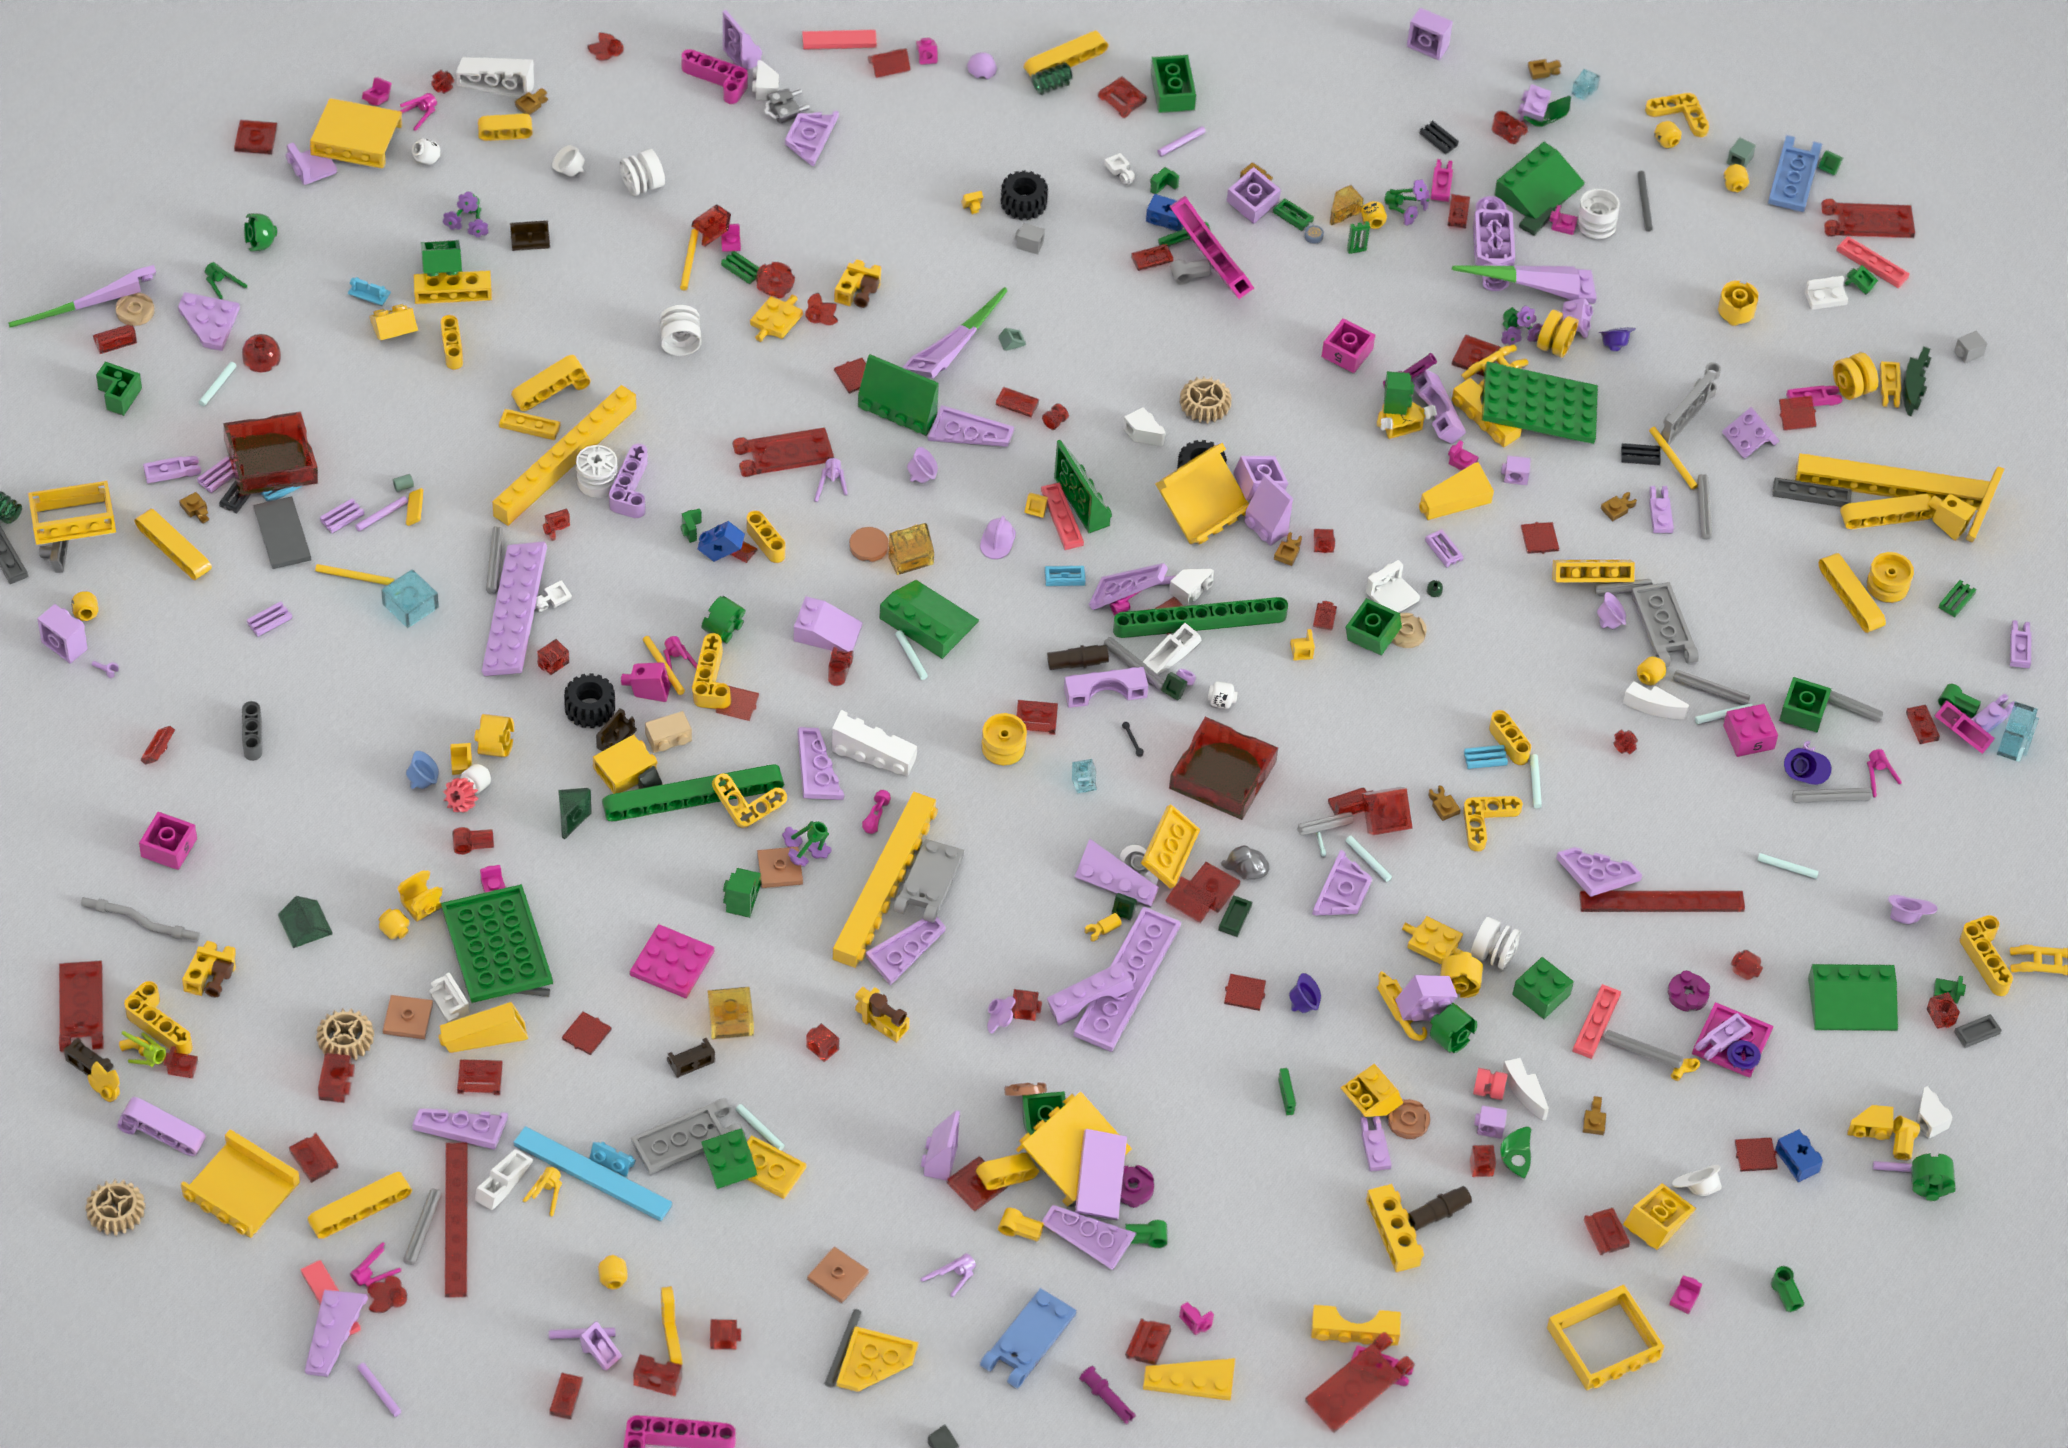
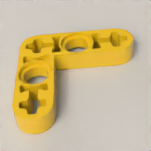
(1684, 103)
(743, 807)
(1482, 811)
(669, 1324)

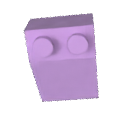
(739, 44)
(1269, 511)
(825, 626)
(942, 1148)

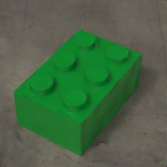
(1173, 83)
(441, 257)

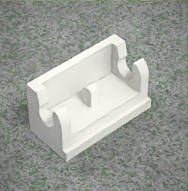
(449, 998)

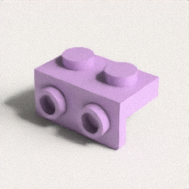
(1535, 103)
(1580, 310)

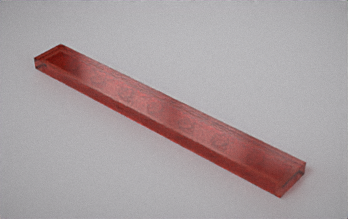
(1663, 901)
(456, 1219)

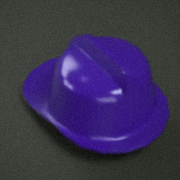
(1616, 338)
(1807, 766)
(1305, 994)

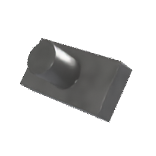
(57, 554)

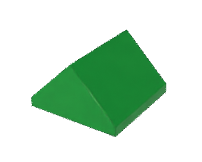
(1038, 1106)

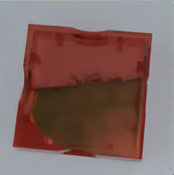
(270, 453)
(1223, 768)

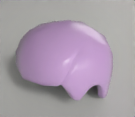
(982, 65)

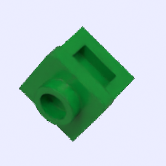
(1162, 179)
(689, 520)

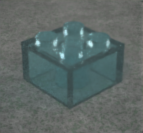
(410, 598)
(2018, 732)

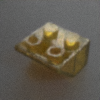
(911, 549)

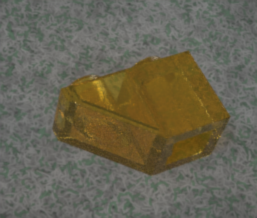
(1345, 204)

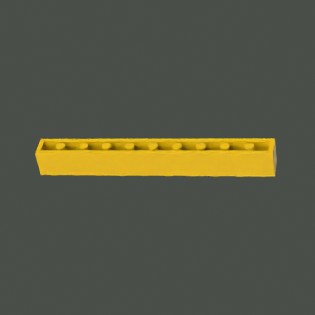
(563, 455)
(1887, 480)
(884, 880)

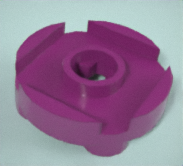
(1689, 981)
(1145, 1186)

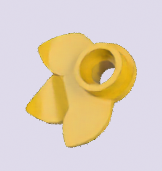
(104, 1082)

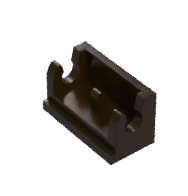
(530, 235)
(615, 730)
(84, 1058)
(692, 1059)

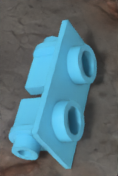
(368, 292)
(609, 1158)

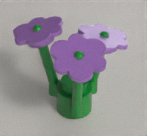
(1395, 198)

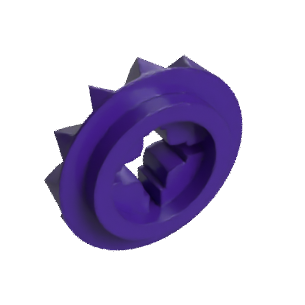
(1751, 1052)

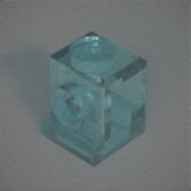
(1585, 84)
(1084, 775)

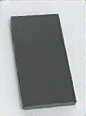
(282, 532)

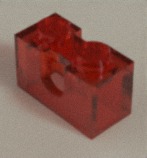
(334, 1077)
(668, 1373)

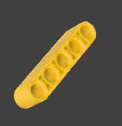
(1071, 52)
(1887, 511)
(173, 544)
(1852, 592)
(359, 1205)

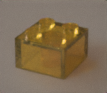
(730, 1013)

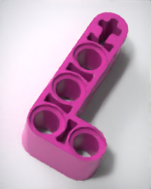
(730, 76)

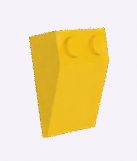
(1658, 1216)

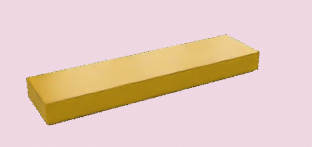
(1985, 504)

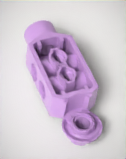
(1493, 238)

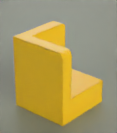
(1303, 647)
(460, 757)

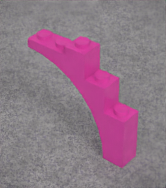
(1211, 248)

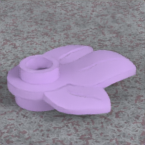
(1000, 1013)

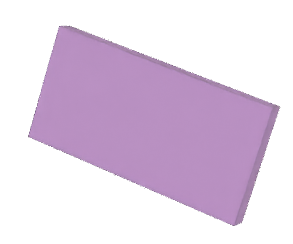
(1101, 1174)

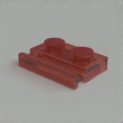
(1190, 899)
(313, 1157)
(1606, 1231)
(1148, 1341)

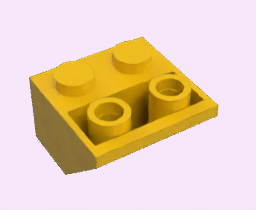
(393, 322)
(1372, 1093)

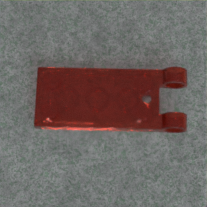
(1868, 219)
(784, 451)
(81, 1002)
(1357, 1384)

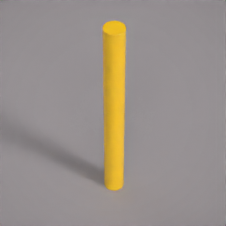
(689, 260)
(1673, 458)
(353, 574)
(659, 658)

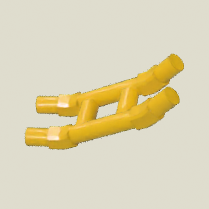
(1497, 356)
(2037, 965)

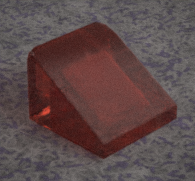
(745, 552)

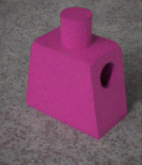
(648, 681)

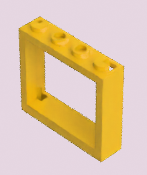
(71, 527)
(1592, 1307)

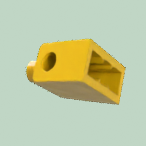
(1952, 515)

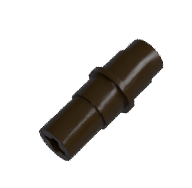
(1078, 657)
(1440, 1207)

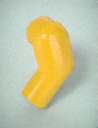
(129, 1044)
(1688, 1065)

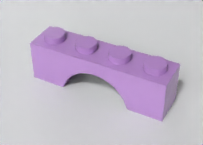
(1433, 393)
(1128, 682)
(1109, 982)

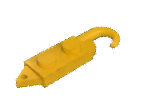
(1389, 991)

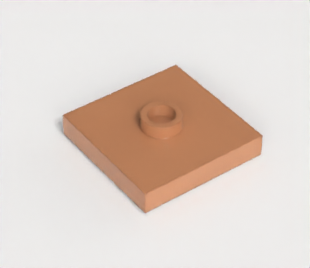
(778, 869)
(407, 1017)
(838, 1274)

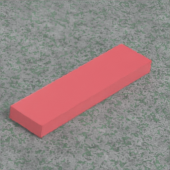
(839, 39)
(1873, 262)
(1062, 516)
(1596, 1021)
(320, 1280)

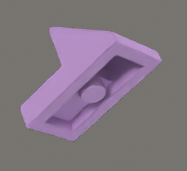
(597, 1342)

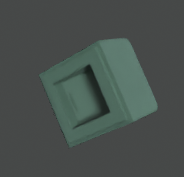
(1011, 339)

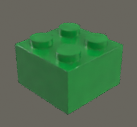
(1373, 626)
(1805, 704)
(1543, 987)
(729, 1158)

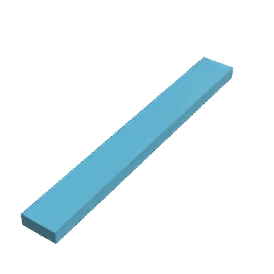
(593, 1173)

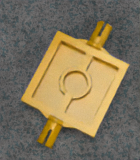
(776, 317)
(1433, 939)

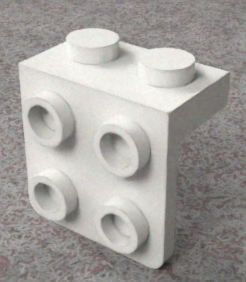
(1391, 589)

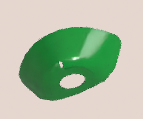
(1555, 110)
(1517, 1144)

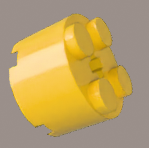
(1738, 302)
(494, 735)
(1464, 973)

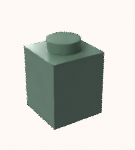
(1741, 153)

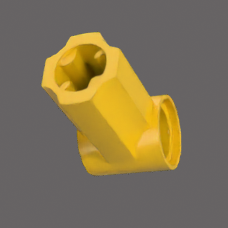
(1905, 1133)
(1015, 1223)

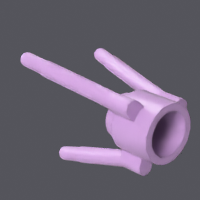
(832, 470)
(961, 1265)

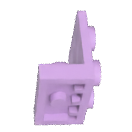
(1749, 433)

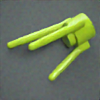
(153, 1053)

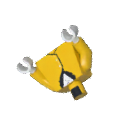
(1399, 425)

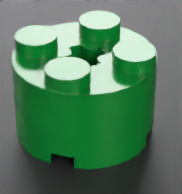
(724, 618)
(1452, 1028)
(1933, 1176)

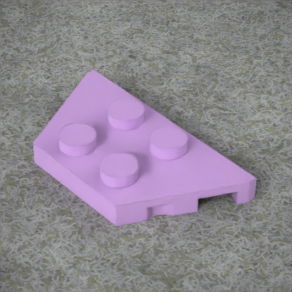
(810, 134)
(1343, 888)

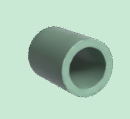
(403, 482)

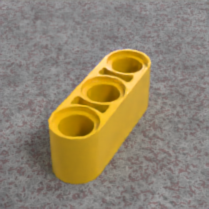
(505, 127)
(451, 342)
(765, 536)
(1509, 735)
(1007, 1171)

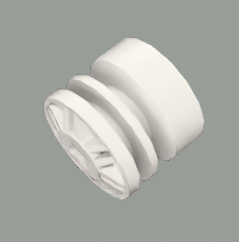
(642, 172)
(1598, 213)
(680, 330)
(596, 470)
(1496, 943)

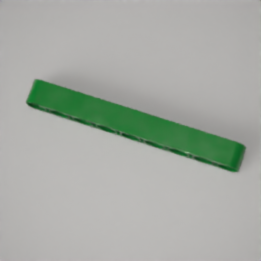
(1250, 613)
(688, 793)

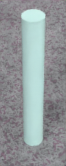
(217, 384)
(911, 655)
(1717, 715)
(1535, 781)
(1368, 858)
(1788, 865)
(752, 1120)

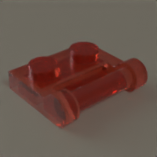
(1126, 93)
(1040, 713)
(481, 1072)

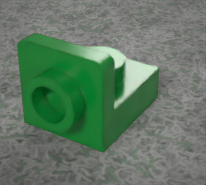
(1861, 278)
(1955, 988)

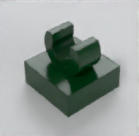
(1174, 686)
(1124, 906)

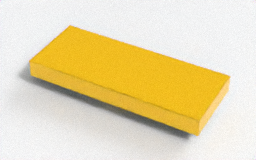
(414, 507)

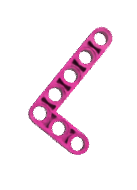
(671, 1427)

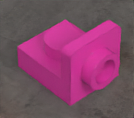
(1563, 222)
(731, 239)
(1461, 458)
(491, 878)
(1686, 1294)
(1193, 1319)

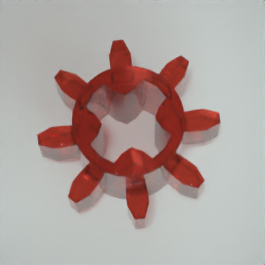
(442, 81)
(1625, 741)

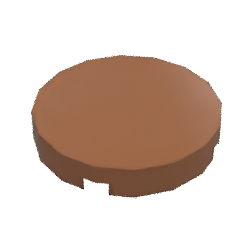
(869, 544)
(1025, 1089)
(1409, 1119)

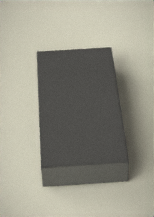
(1977, 1031)

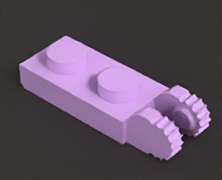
(171, 468)
(1661, 511)
(2020, 645)
(1993, 714)
(1724, 1035)
(1375, 1145)

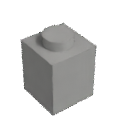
(1030, 238)
(1970, 347)

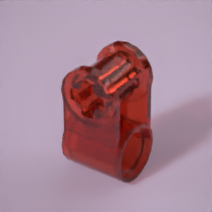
(1507, 127)
(839, 666)

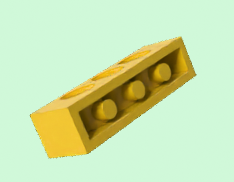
(453, 288)
(1593, 570)
(1401, 1257)

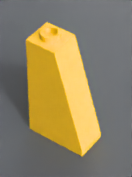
(1458, 493)
(484, 1029)

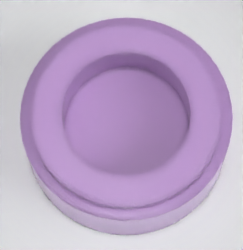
(1186, 675)

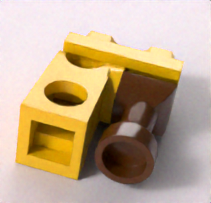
(854, 278)
(209, 962)
(880, 1015)

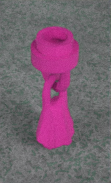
(871, 822)

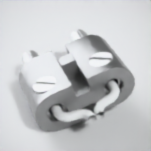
(784, 106)

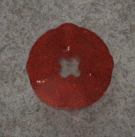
(775, 288)

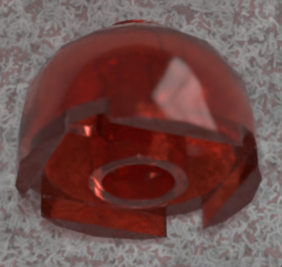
(261, 353)

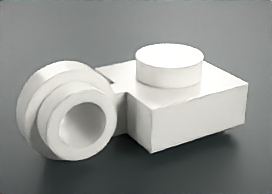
(1118, 164)
(556, 594)

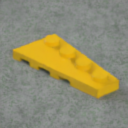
(1197, 1378)

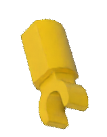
(1103, 926)

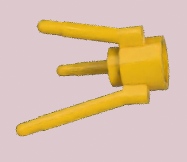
(547, 1180)

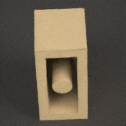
(668, 732)

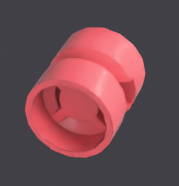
(1497, 1082)

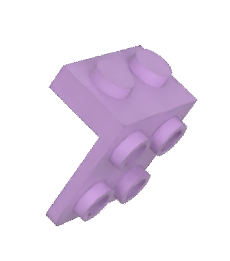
(307, 166)

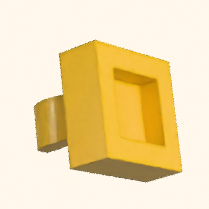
(973, 201)
(1036, 505)

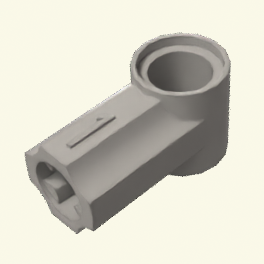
(1184, 272)

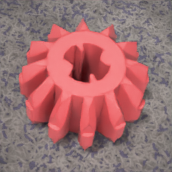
(460, 795)

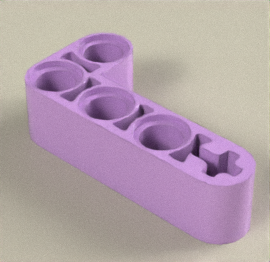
(622, 495)
(161, 1126)

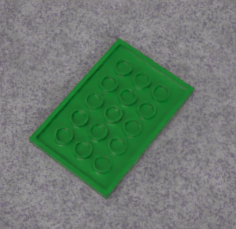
(1540, 402)
(496, 943)

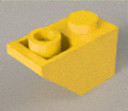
(1873, 1123)

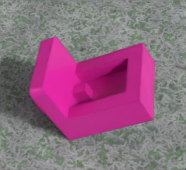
(927, 51)
(378, 93)

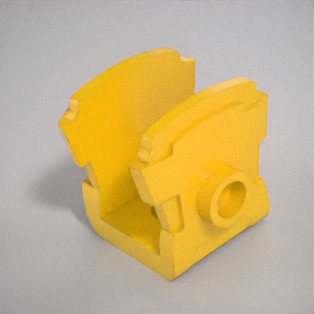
(416, 896)

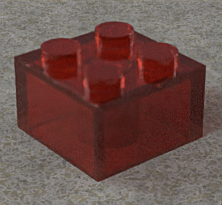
(1387, 810)

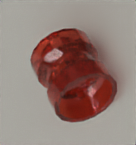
(1055, 416)

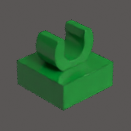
(1830, 162)

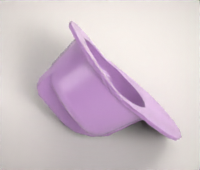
(922, 466)
(997, 538)
(1611, 612)
(1908, 909)

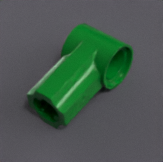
(1961, 701)
(1152, 1233)
(1787, 1289)

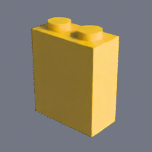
(623, 764)

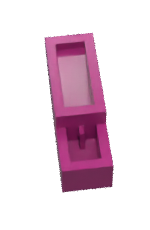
(1964, 727)

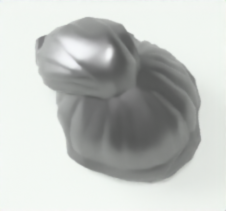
(1247, 863)

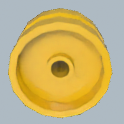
(1557, 333)
(1855, 375)
(1890, 577)
(1004, 739)

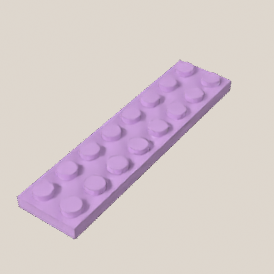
(514, 609)
(1141, 956)

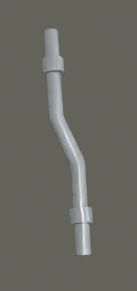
(103, 906)

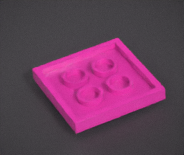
(672, 961)
(1758, 1035)

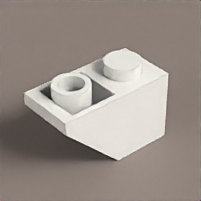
(766, 81)
(1143, 428)
(1190, 584)
(1932, 1114)

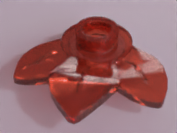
(606, 47)
(822, 311)
(385, 1294)

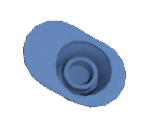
(422, 771)

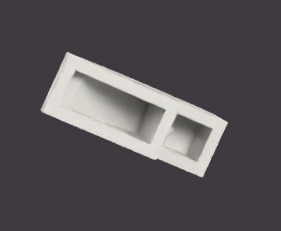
(1173, 649)
(1655, 702)
(1526, 1088)
(502, 1179)

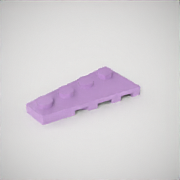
(967, 428)
(1126, 583)
(816, 768)
(1112, 874)
(903, 949)
(471, 1128)
(1092, 1236)
(332, 1328)

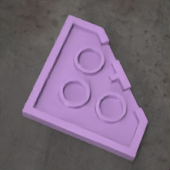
(209, 318)
(1597, 872)

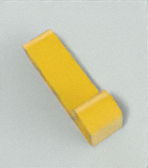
(550, 381)
(705, 689)
(1977, 943)
(146, 1009)

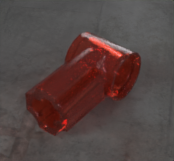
(466, 840)

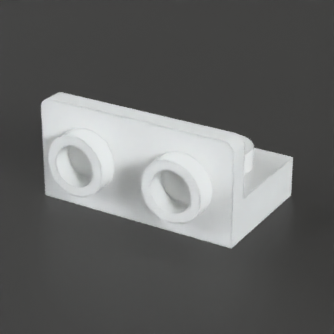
(1826, 292)

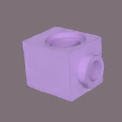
(1516, 470)
(1490, 1122)

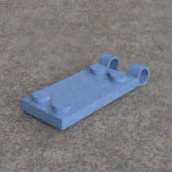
(1794, 175)
(1030, 1336)

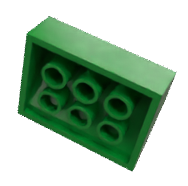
(1538, 182)
(898, 395)
(1080, 490)
(926, 617)
(1854, 997)

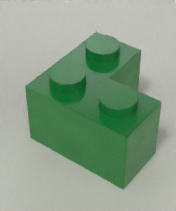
(120, 387)
(1397, 393)
(741, 892)

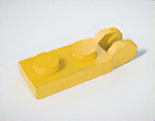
(1890, 382)

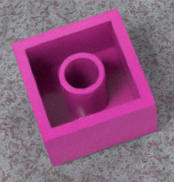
(1348, 345)
(1750, 730)
(168, 840)

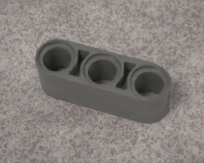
(252, 730)

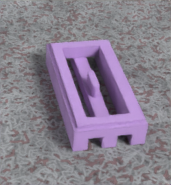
(216, 473)
(339, 513)
(1441, 550)
(267, 617)

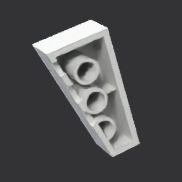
(496, 75)
(872, 745)

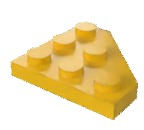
(873, 1358)

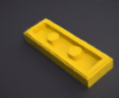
(529, 424)

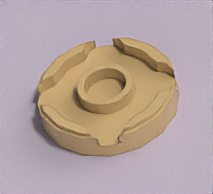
(135, 309)
(1412, 631)

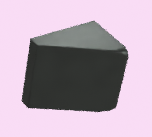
(649, 778)
(942, 1439)

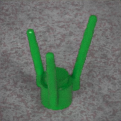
(216, 273)

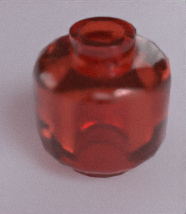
(1746, 964)

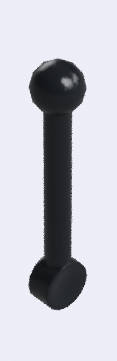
(1139, 751)

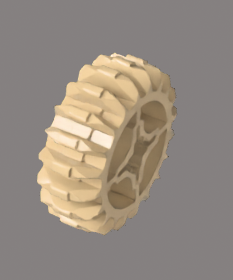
(1205, 399)
(346, 1028)
(105, 1216)

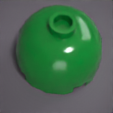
(259, 231)

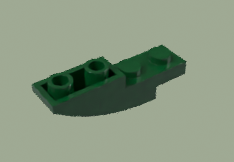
(1914, 381)

